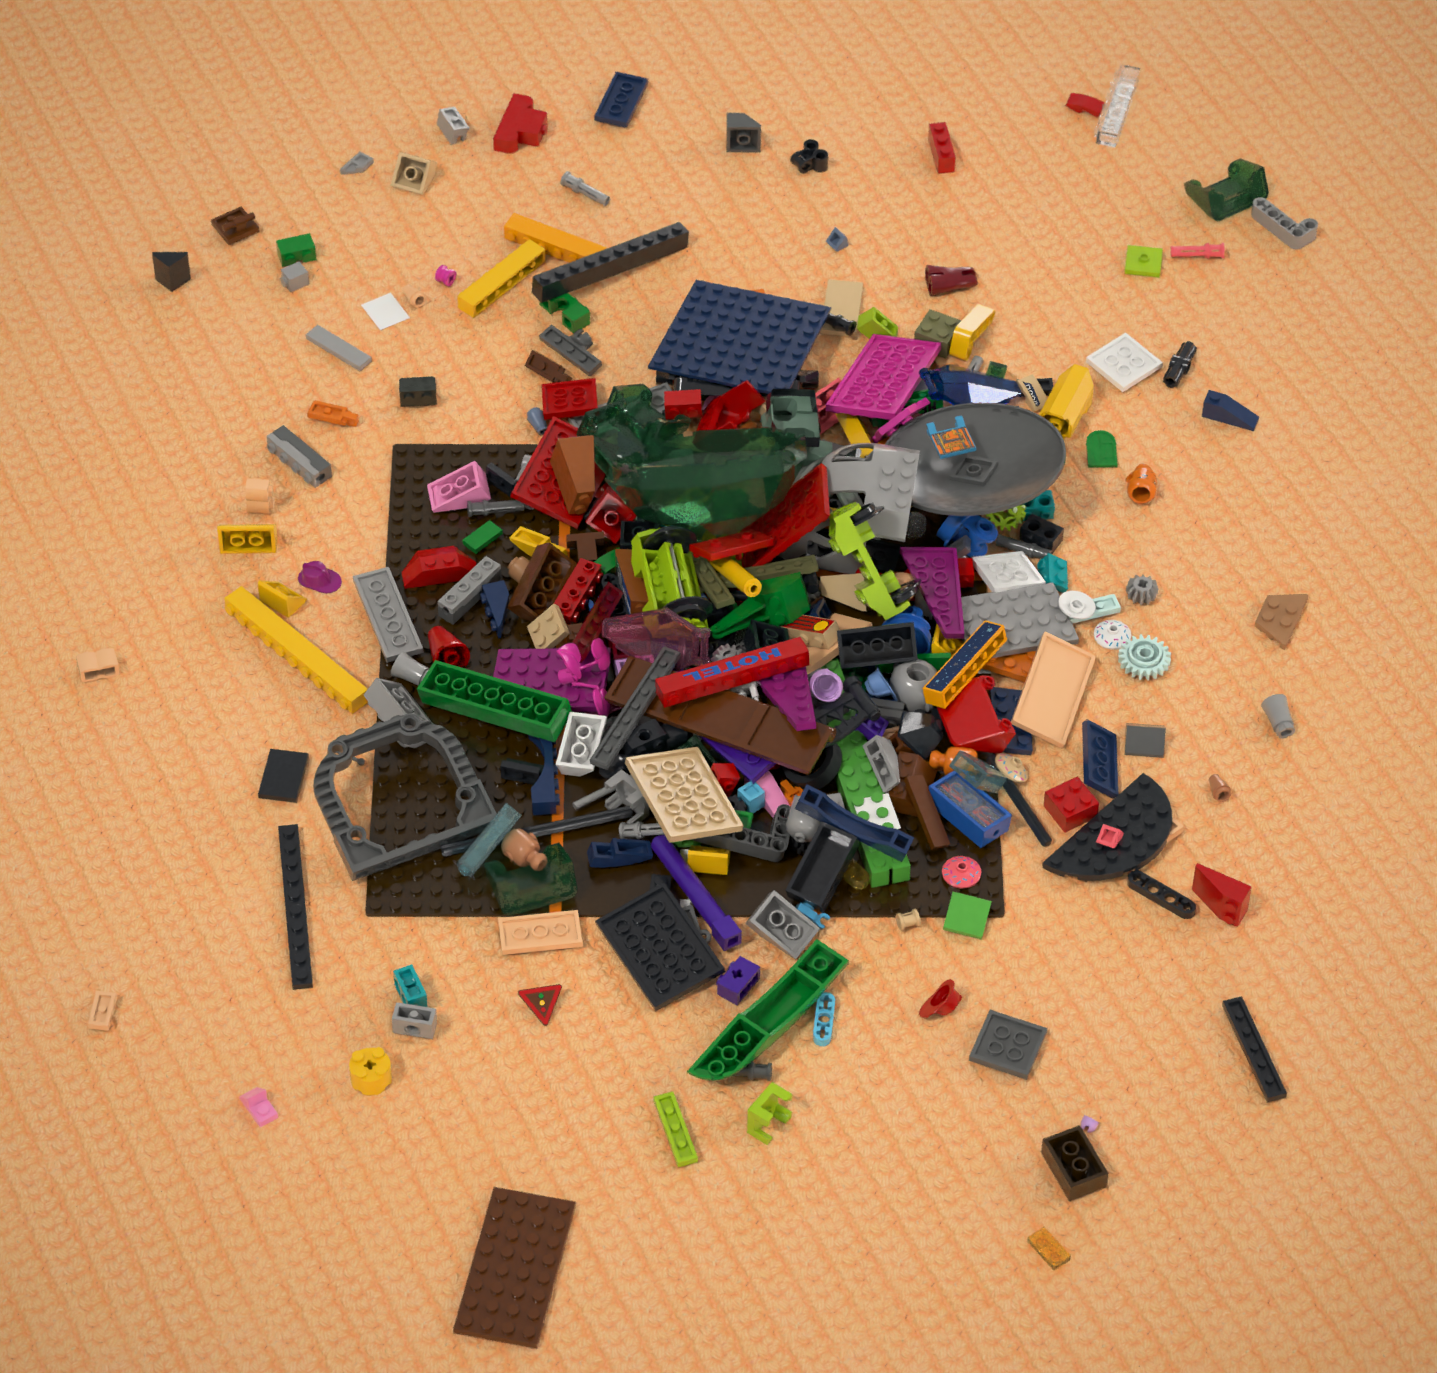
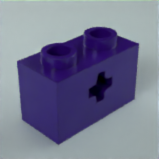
(738, 980)

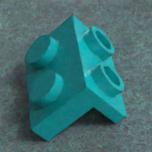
(1054, 571)

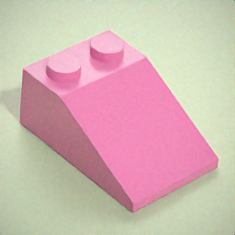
(458, 487)

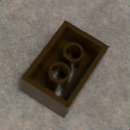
(1074, 1163)

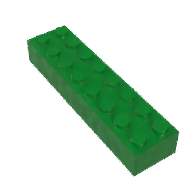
(494, 700)

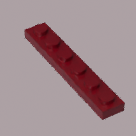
(593, 623)

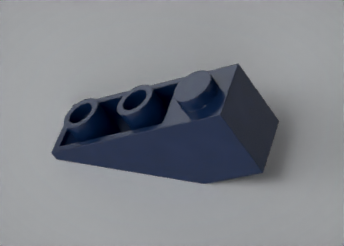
(496, 599)

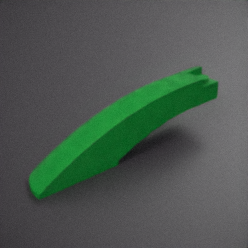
(771, 1014)

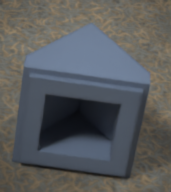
(837, 240)

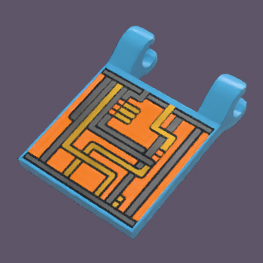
(951, 441)

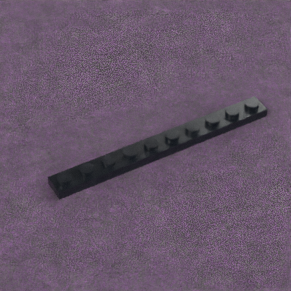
(295, 907)

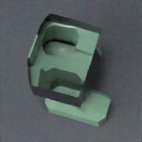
(797, 413)

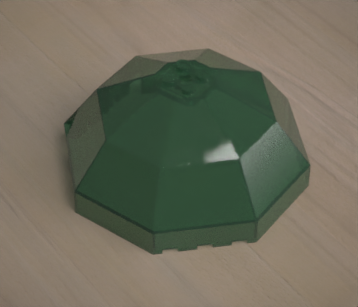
(710, 479)

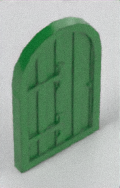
(1101, 450)

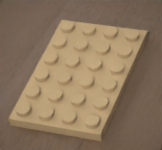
(683, 794)

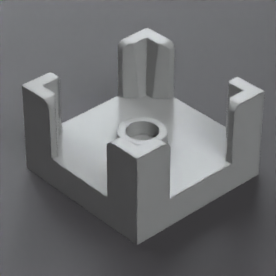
(628, 794)

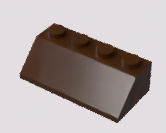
(541, 582)

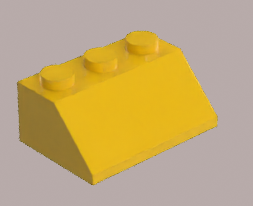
(247, 538)

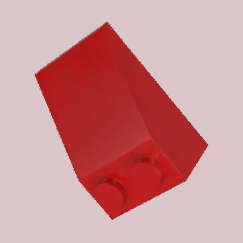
(1222, 894)

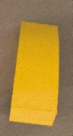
(528, 540)

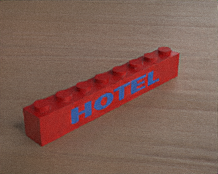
(732, 672)

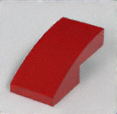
(1084, 102)

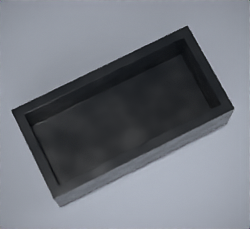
(822, 867)

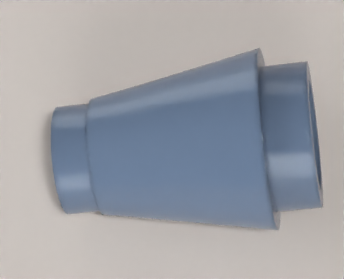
(536, 419)

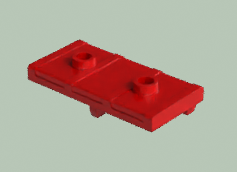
(731, 545)

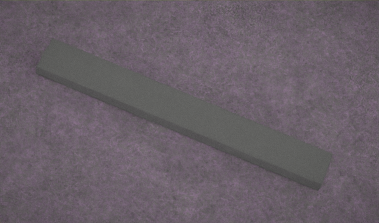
(634, 709)

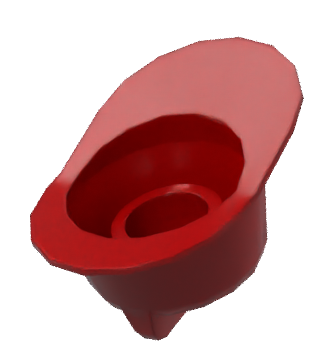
(942, 1001)

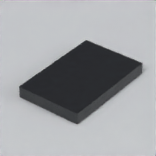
(283, 775)

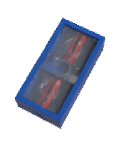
(969, 809)

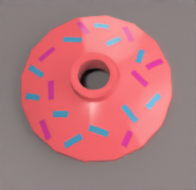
(963, 877)

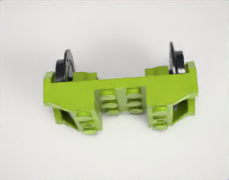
(847, 533)

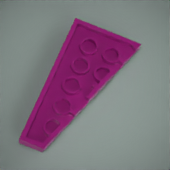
(792, 696)

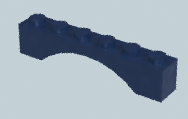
(543, 791)
(882, 838)

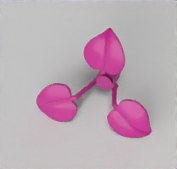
(572, 657)

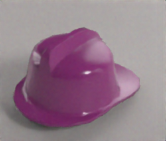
(319, 578)

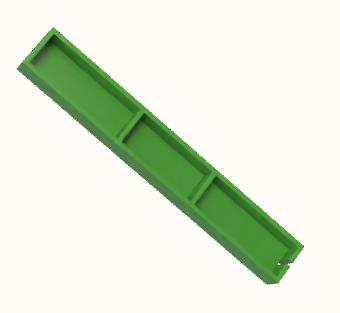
(858, 781)

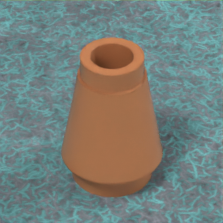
(1220, 790)

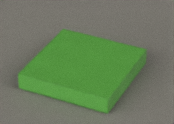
(967, 915)

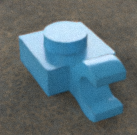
(807, 910)

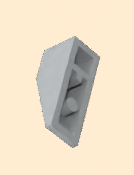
(883, 761)

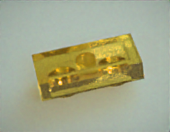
(1049, 1248)

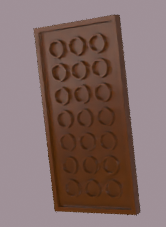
(514, 1268)

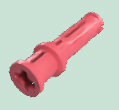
(1176, 251)

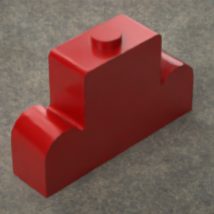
(520, 125)

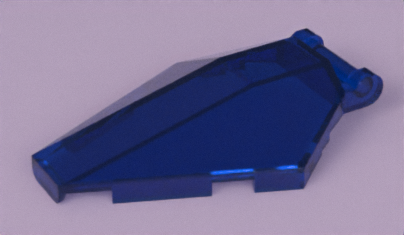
(965, 385)

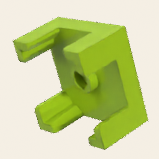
(764, 1110)

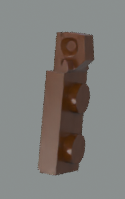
(546, 367)

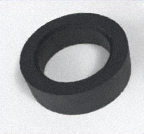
(823, 775)

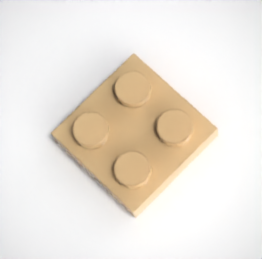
(548, 628)

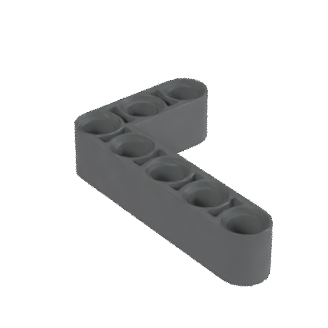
(767, 842)

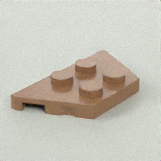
(1280, 616)

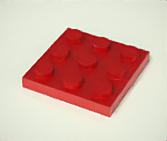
(569, 398)

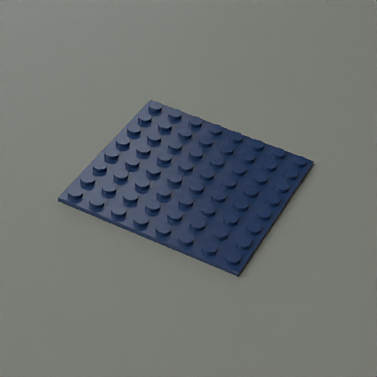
(739, 336)

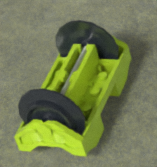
(670, 573)

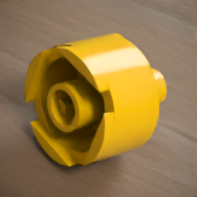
(370, 1070)

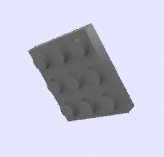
(1008, 1044)

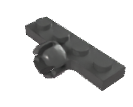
(572, 348)

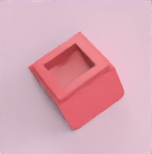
(1109, 836)

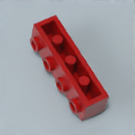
(578, 590)

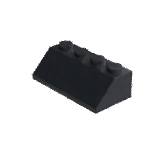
(877, 645)

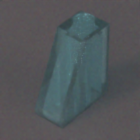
(977, 772)

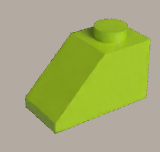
(875, 322)

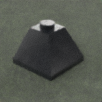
(920, 732)

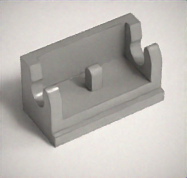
(452, 124)

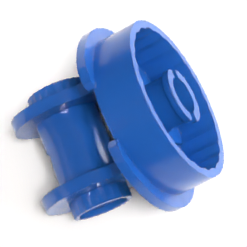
(980, 532)
(921, 627)

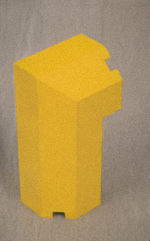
(1069, 399)

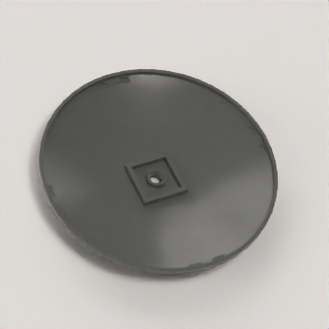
(1013, 459)

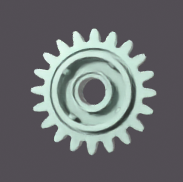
(1144, 657)

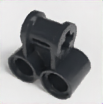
(810, 158)

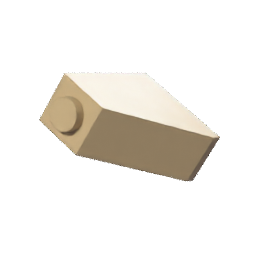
(842, 589)

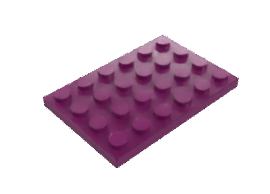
(540, 670)

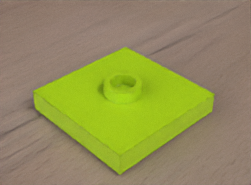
(1143, 261)

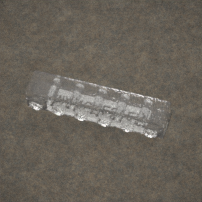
(1117, 105)

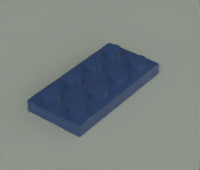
(621, 99)
(1004, 704)
(1100, 758)

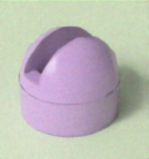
(1089, 1122)

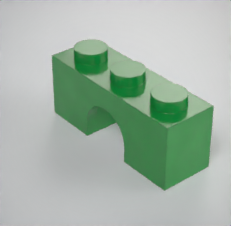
(574, 314)

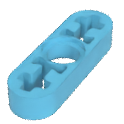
(827, 1026)

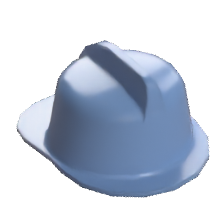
(878, 686)

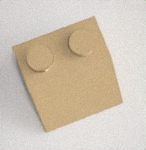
(413, 173)

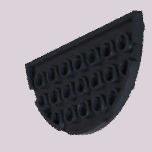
(1140, 813)

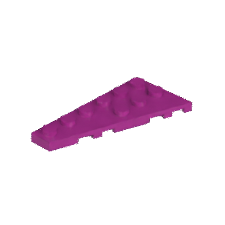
(939, 585)

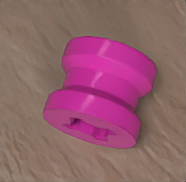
(445, 275)

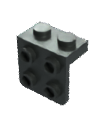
(417, 391)

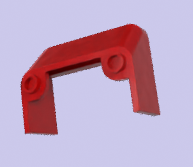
(731, 408)

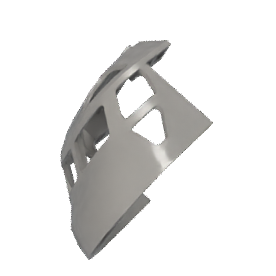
(884, 478)

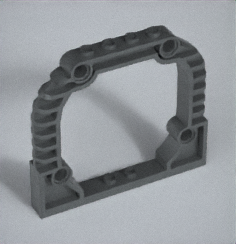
(367, 857)

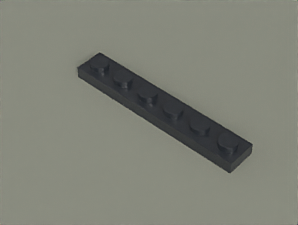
(1254, 1049)

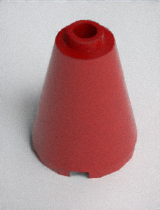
(447, 647)

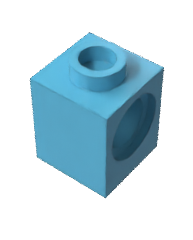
(752, 796)

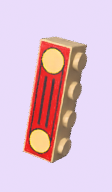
(814, 631)

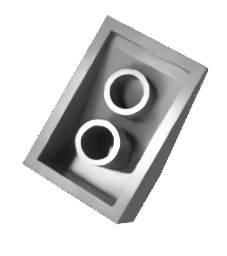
(782, 925)

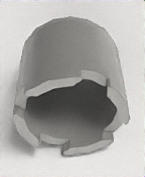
(800, 825)

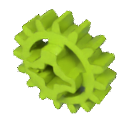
(1016, 513)

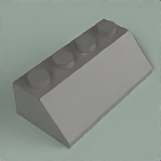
(393, 699)

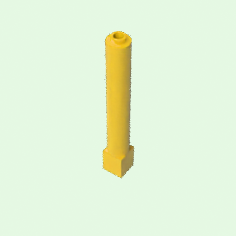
(737, 575)

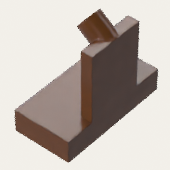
(585, 544)

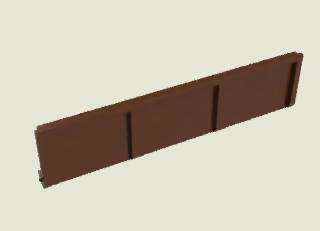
(730, 721)

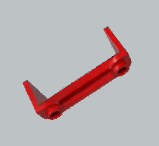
(973, 721)

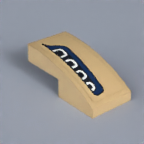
(1033, 392)

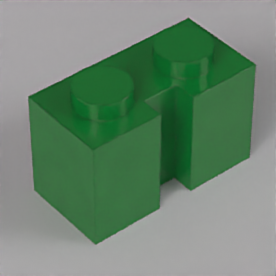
(296, 249)

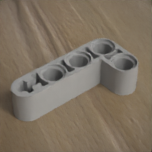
(1282, 226)

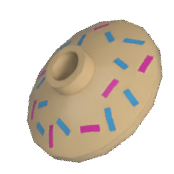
(1011, 767)

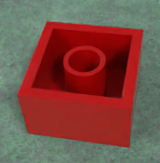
(1071, 804)

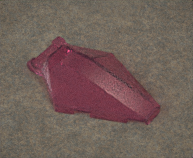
(648, 631)

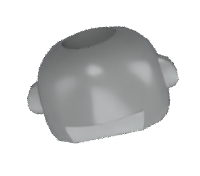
(908, 683)

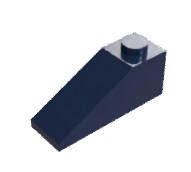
(1228, 411)

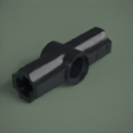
(1179, 364)

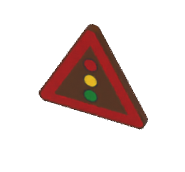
(541, 1000)

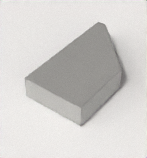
(357, 164)

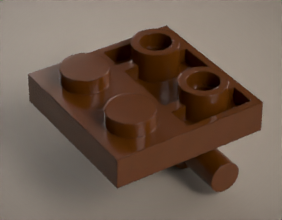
(235, 225)

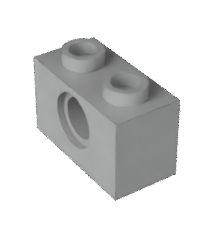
(414, 1020)

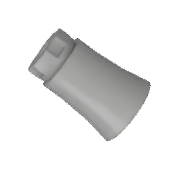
(408, 669)
(1279, 715)

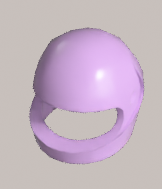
(826, 685)

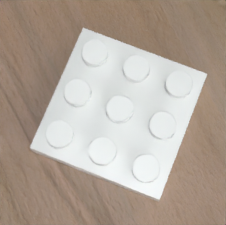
(1124, 362)
(1007, 571)

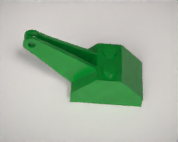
(778, 603)

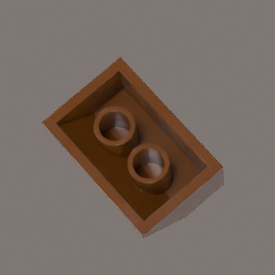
(909, 765)

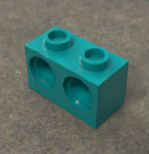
(1041, 506)
(409, 986)

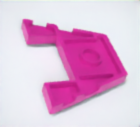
(902, 418)

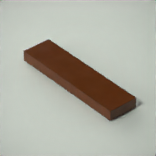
(927, 812)

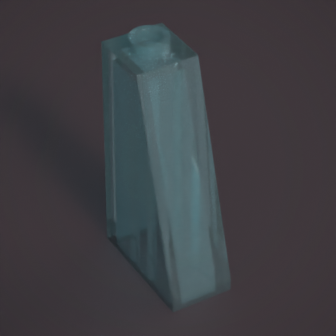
(488, 840)

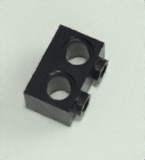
(1041, 532)

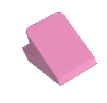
(259, 1106)

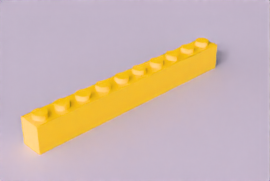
(296, 649)

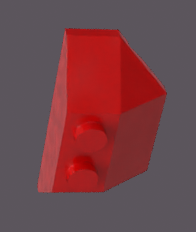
(436, 567)

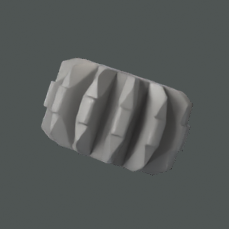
(1142, 589)

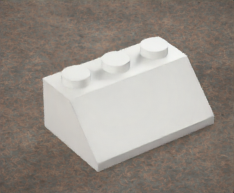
(579, 742)

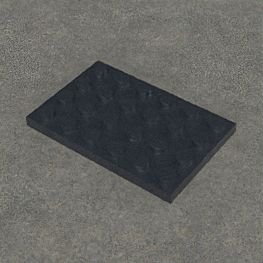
(660, 946)

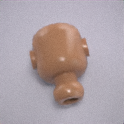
(523, 849)

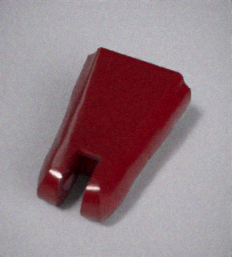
(947, 279)

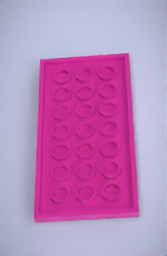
(883, 377)

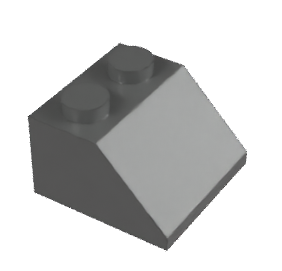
(742, 133)

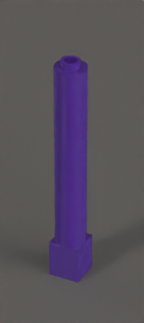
(723, 927)

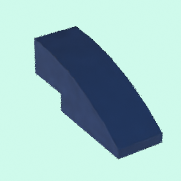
(619, 852)

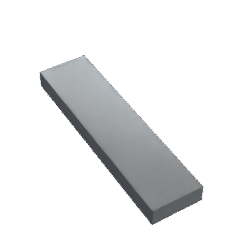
(338, 347)

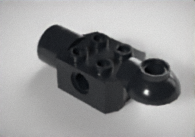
(646, 739)

